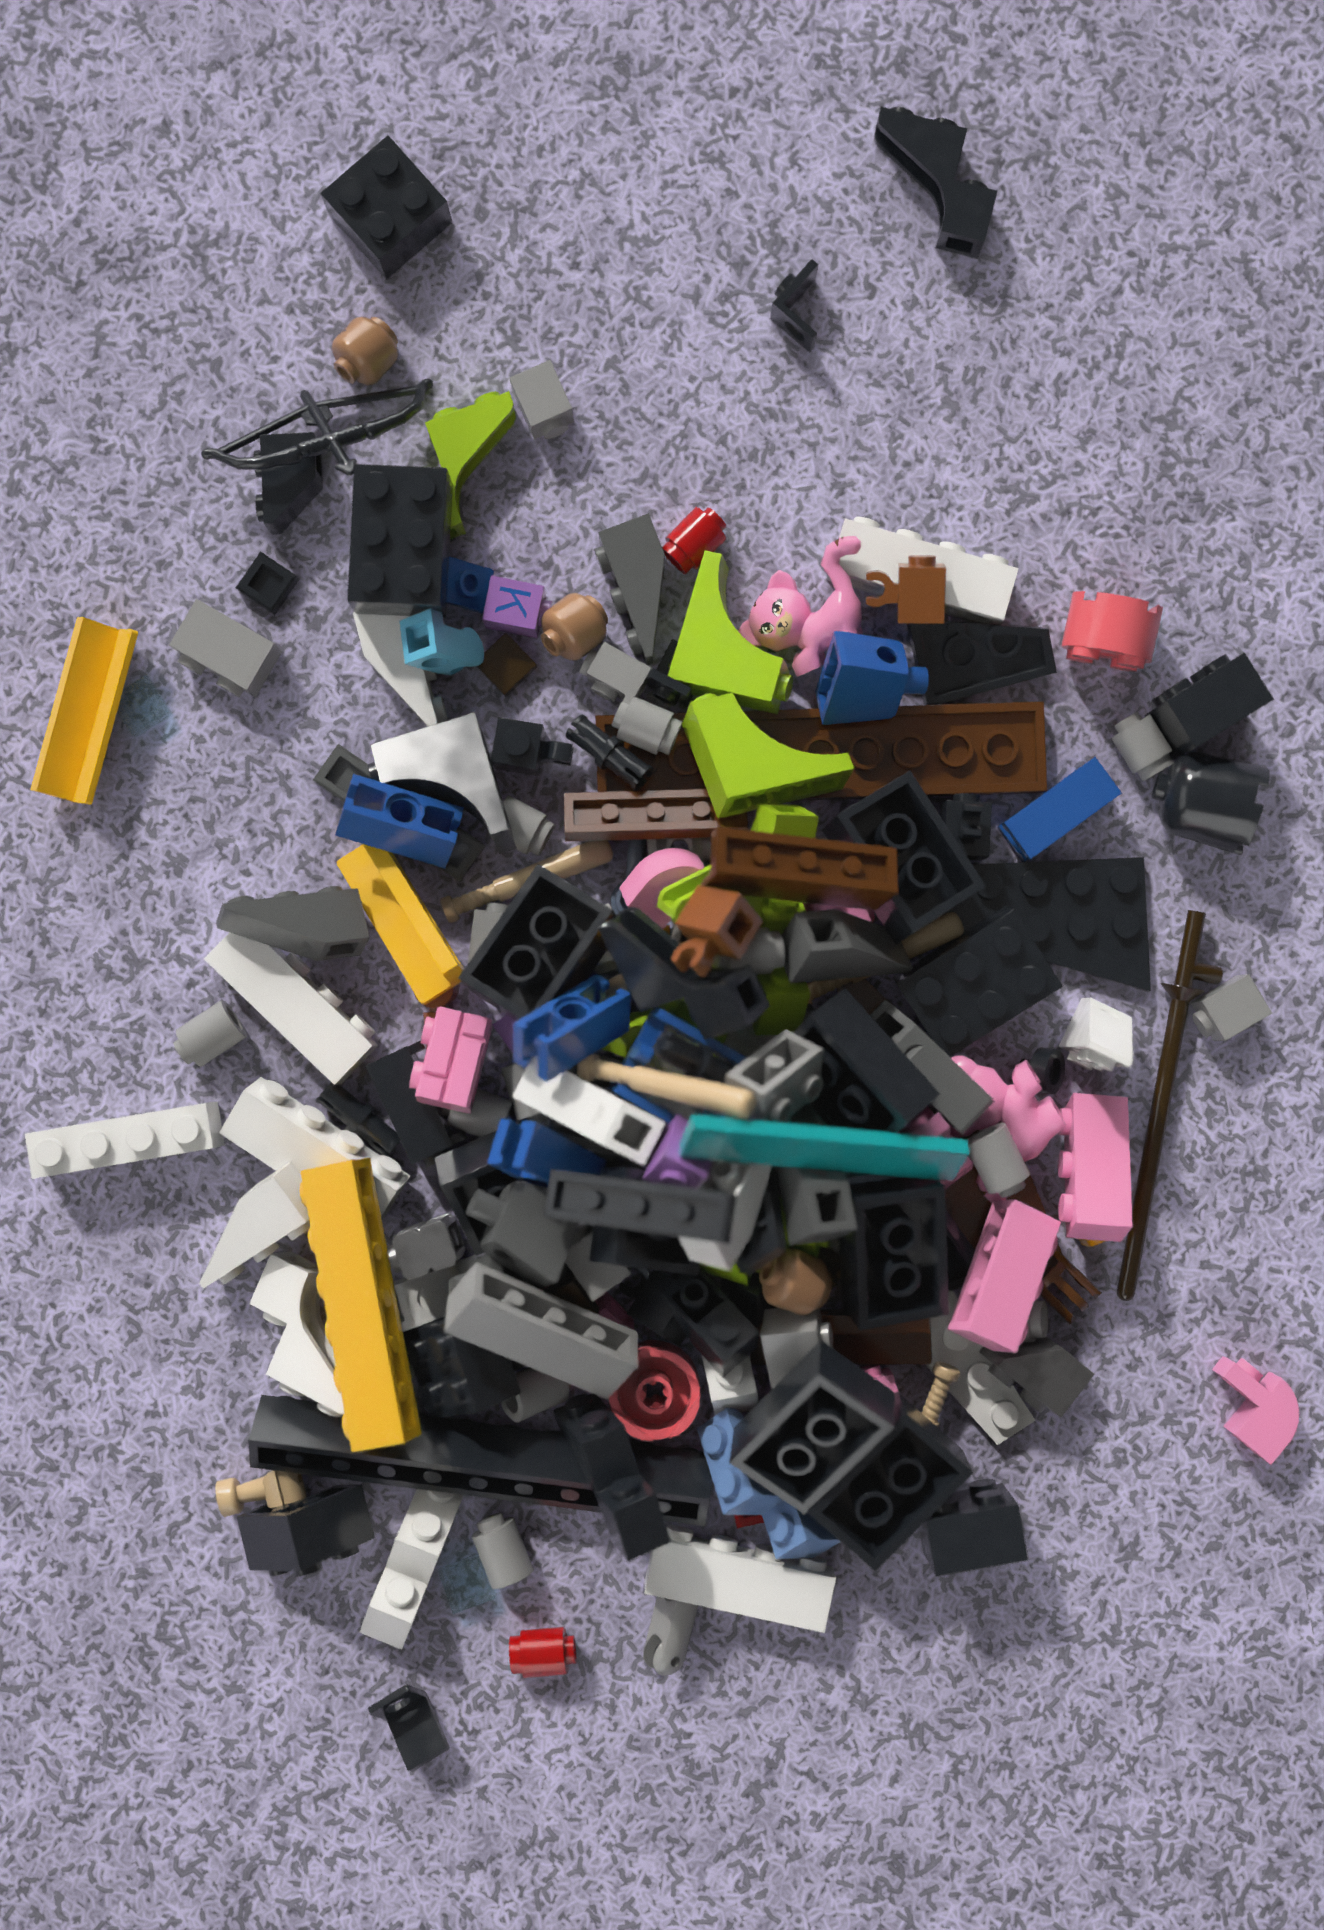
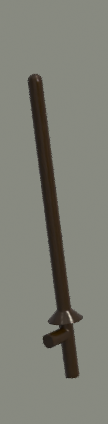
(1180, 994)

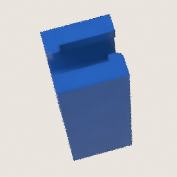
(1059, 810)
(399, 821)
(571, 1027)
(533, 1150)

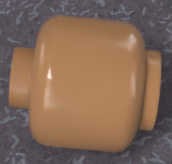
(365, 350)
(574, 626)
(796, 1282)

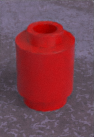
(693, 536)
(542, 1652)

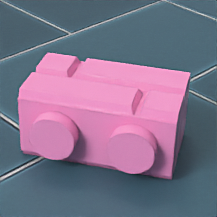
(452, 1059)

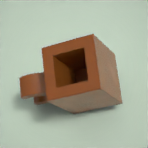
(918, 590)
(715, 925)

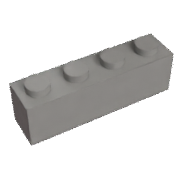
(541, 1331)

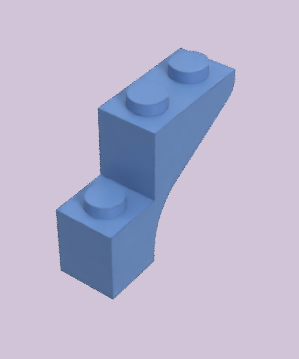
(789, 1530)

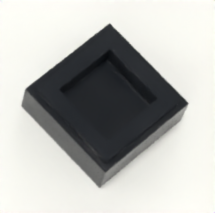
(267, 583)

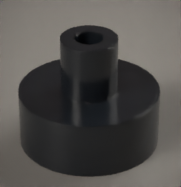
(1049, 1067)

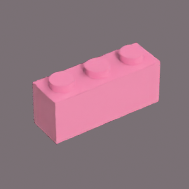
(1096, 1168)
(1005, 1276)

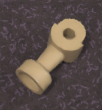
(276, 1488)

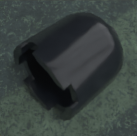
(1211, 800)

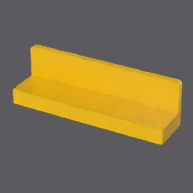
(84, 711)
(402, 921)

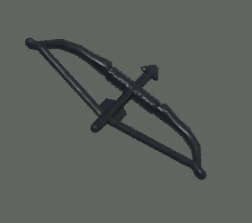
(319, 415)

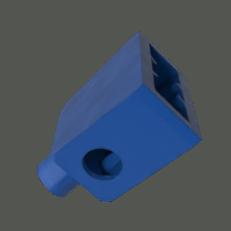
(865, 679)

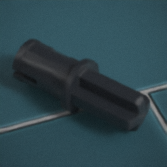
(692, 1059)

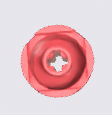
(1111, 629)
(658, 1416)

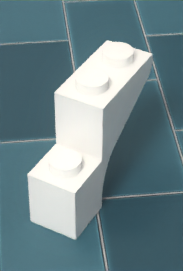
(303, 1357)
(410, 1566)

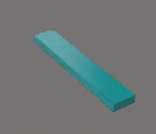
(822, 1148)

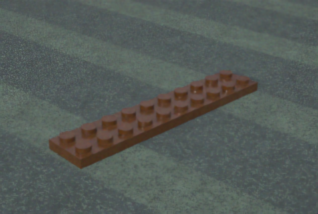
(944, 746)

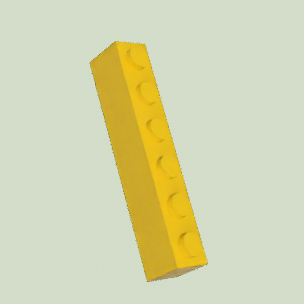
(360, 1304)

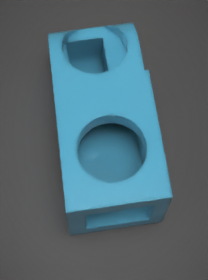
(439, 647)

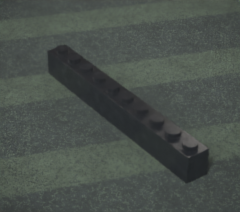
(468, 1460)

